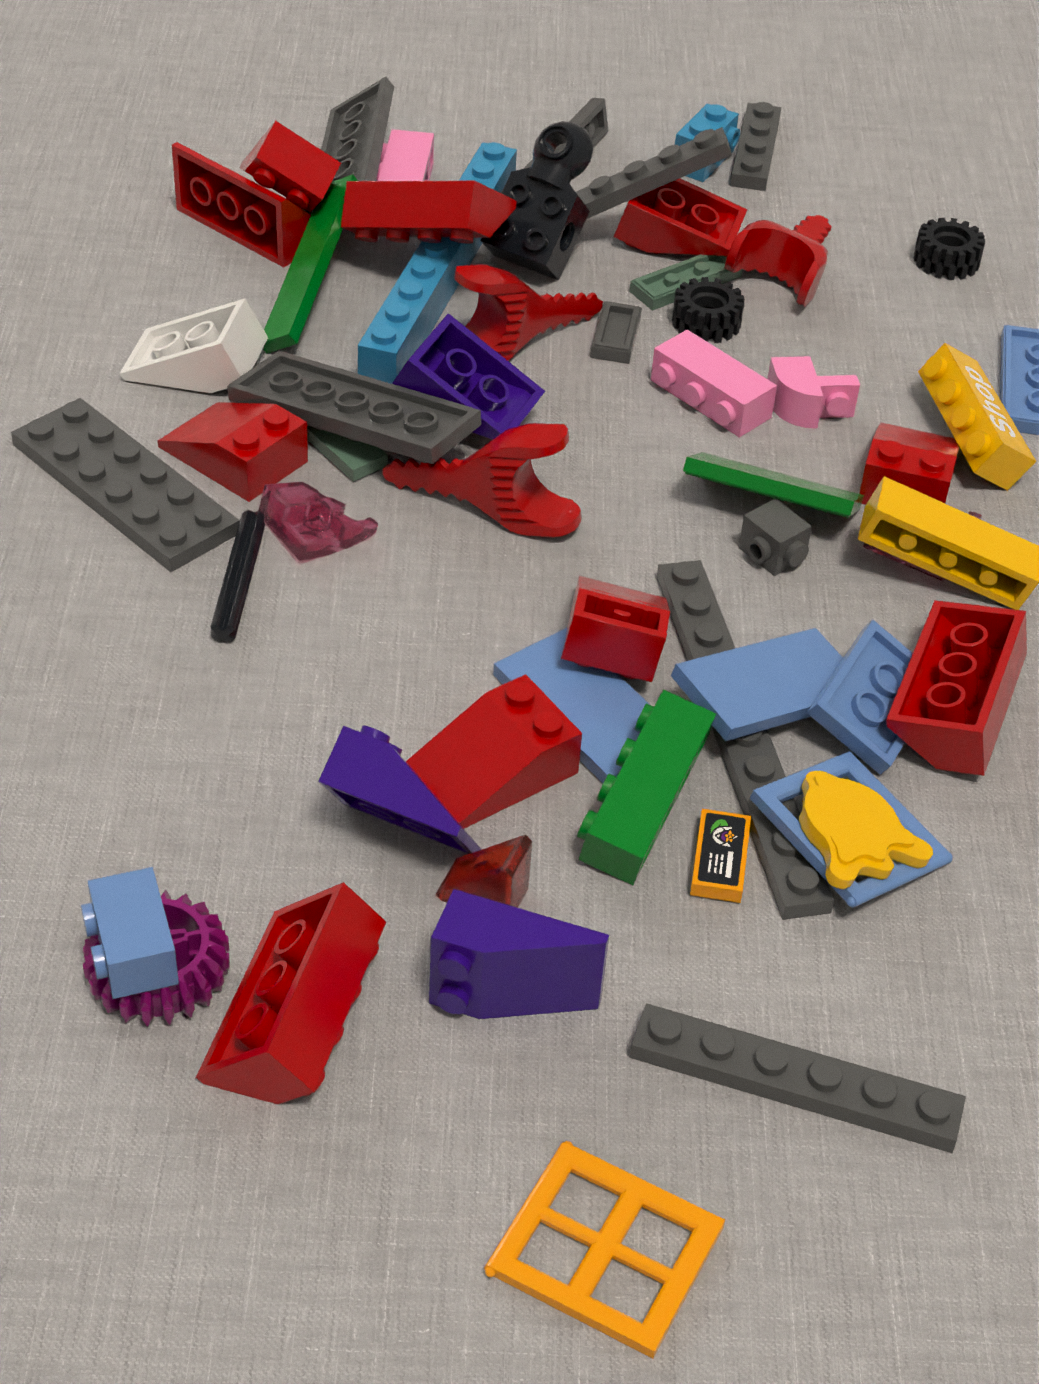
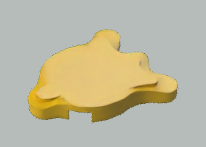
(856, 830)

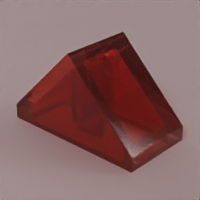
(492, 873)

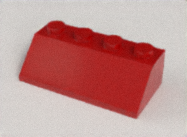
(237, 206)
(423, 210)
(960, 684)
(294, 998)

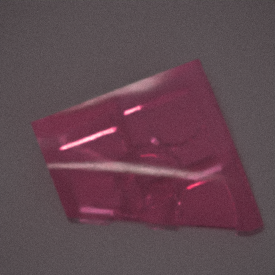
(310, 521)

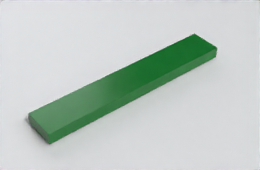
(307, 270)

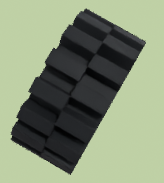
(949, 248)
(708, 309)

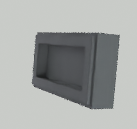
(616, 332)

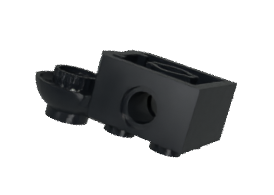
(547, 207)

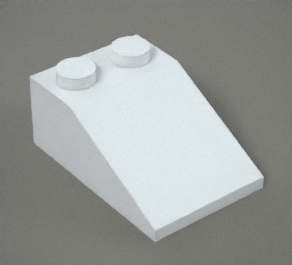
(198, 350)

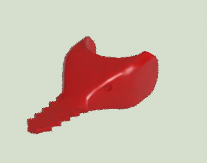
(784, 253)
(513, 312)
(501, 480)

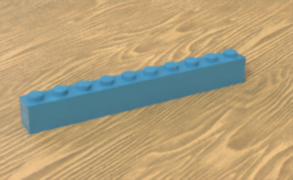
(427, 281)

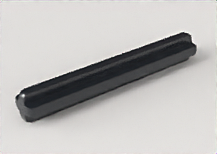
(238, 576)

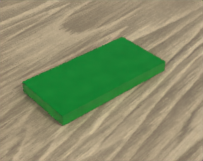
(773, 484)

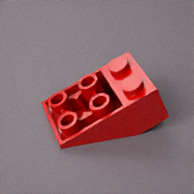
(616, 629)

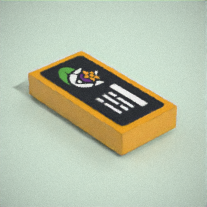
(720, 855)

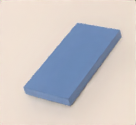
(1020, 376)
(760, 682)
(590, 697)

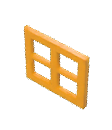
(604, 1246)

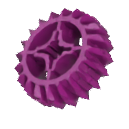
(200, 960)

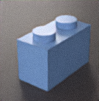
(131, 932)

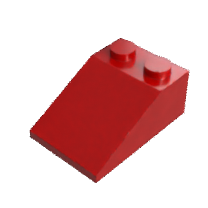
(291, 166)
(680, 221)
(241, 445)
(910, 458)
(499, 752)

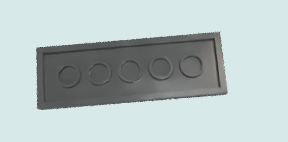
(358, 131)
(358, 406)
(126, 484)

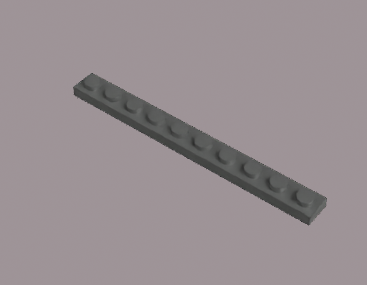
(750, 758)

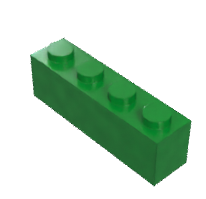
(646, 786)

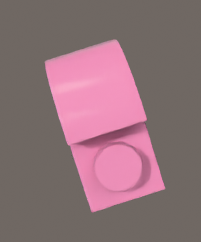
(806, 397)

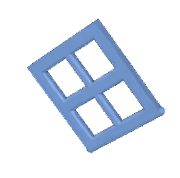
(770, 799)

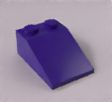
(469, 372)
(376, 780)
(512, 961)

